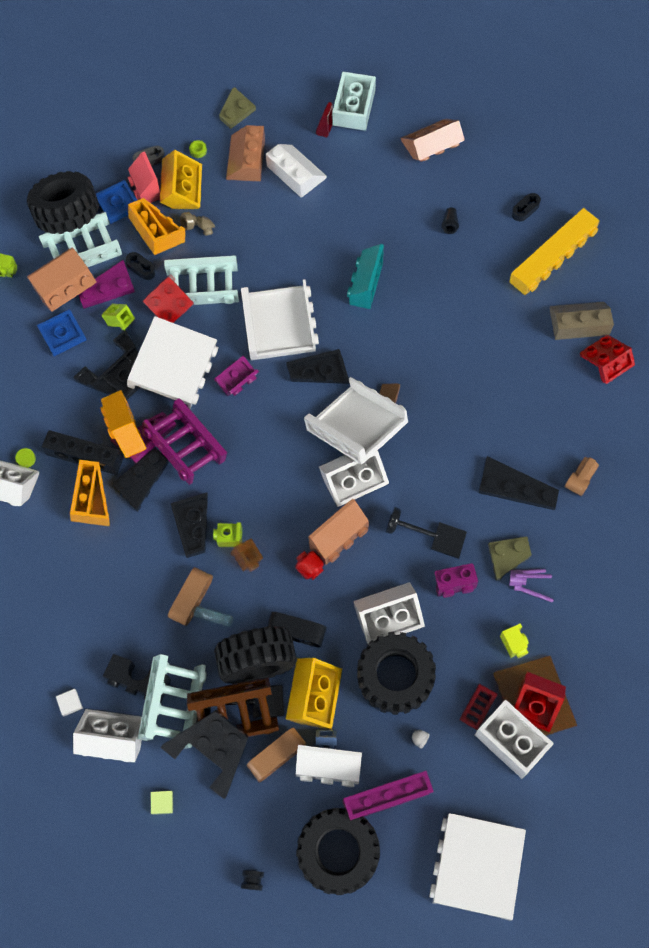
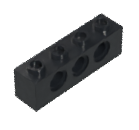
(76, 449)

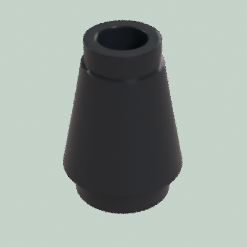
(450, 221)

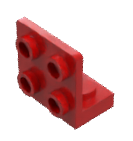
(168, 300)
(610, 357)

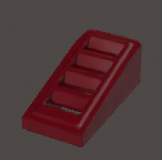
(326, 121)
(468, 721)

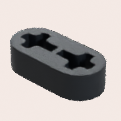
(524, 205)
(142, 263)

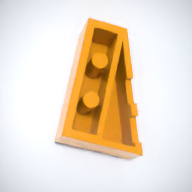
(156, 229)
(122, 424)
(89, 497)

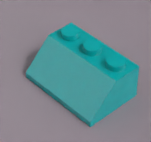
(366, 277)

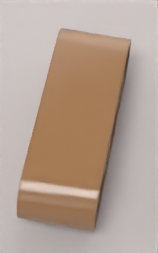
(190, 596)
(275, 754)

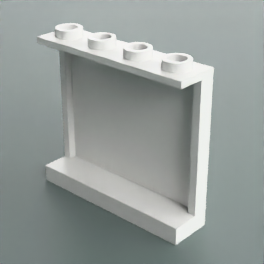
(279, 322)
(173, 361)
(358, 421)
(478, 866)

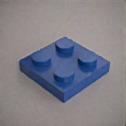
(116, 200)
(61, 332)

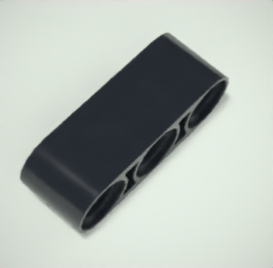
(301, 630)

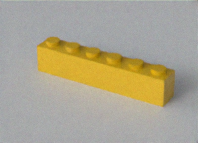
(554, 252)

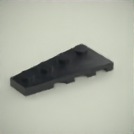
(513, 485)

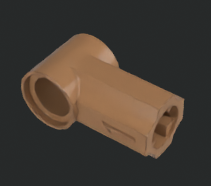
(581, 478)

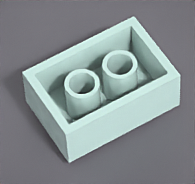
(354, 101)

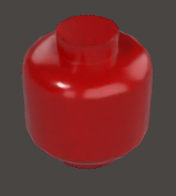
(309, 565)

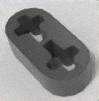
(150, 152)

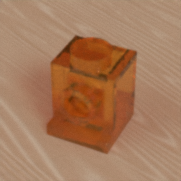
(249, 550)

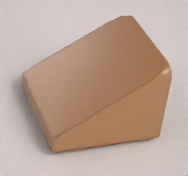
(390, 391)

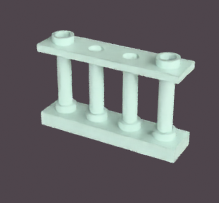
(94, 254)
(210, 266)
(156, 688)

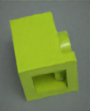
(7, 266)
(118, 316)
(230, 540)

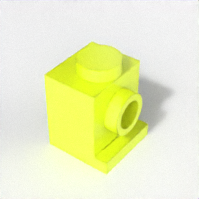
(515, 641)

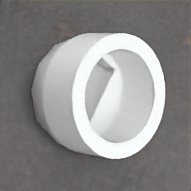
(420, 738)

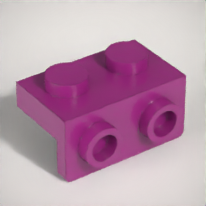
(235, 376)
(455, 580)

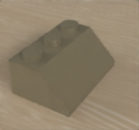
(581, 320)

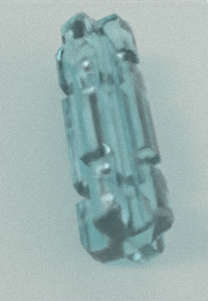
(213, 616)

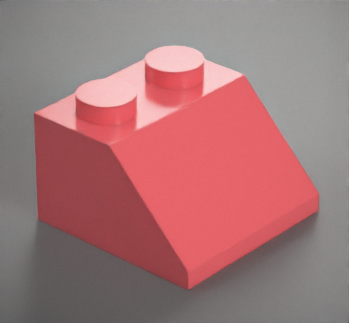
(144, 179)

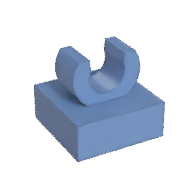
(326, 737)

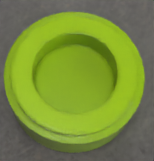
(198, 149)
(25, 457)

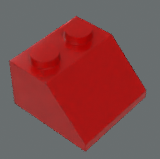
(540, 700)

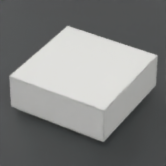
(69, 702)

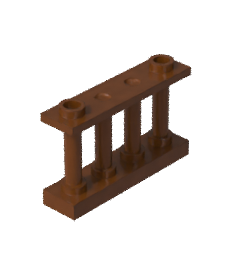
(237, 693)

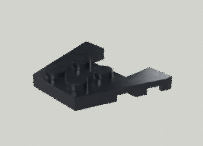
(116, 375)
(218, 741)

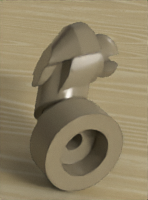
(188, 221)

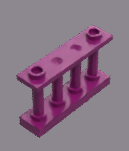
(191, 425)
(388, 795)

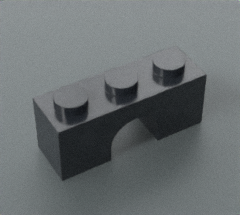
(120, 674)

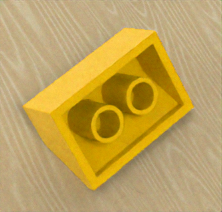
(180, 181)
(314, 693)

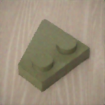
(236, 108)
(508, 555)

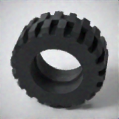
(62, 202)
(404, 647)
(255, 654)
(311, 865)

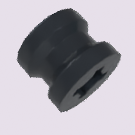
(252, 880)

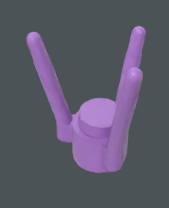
(519, 577)

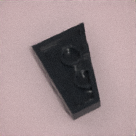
(319, 368)
(139, 479)
(192, 523)

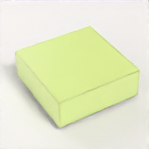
(162, 802)

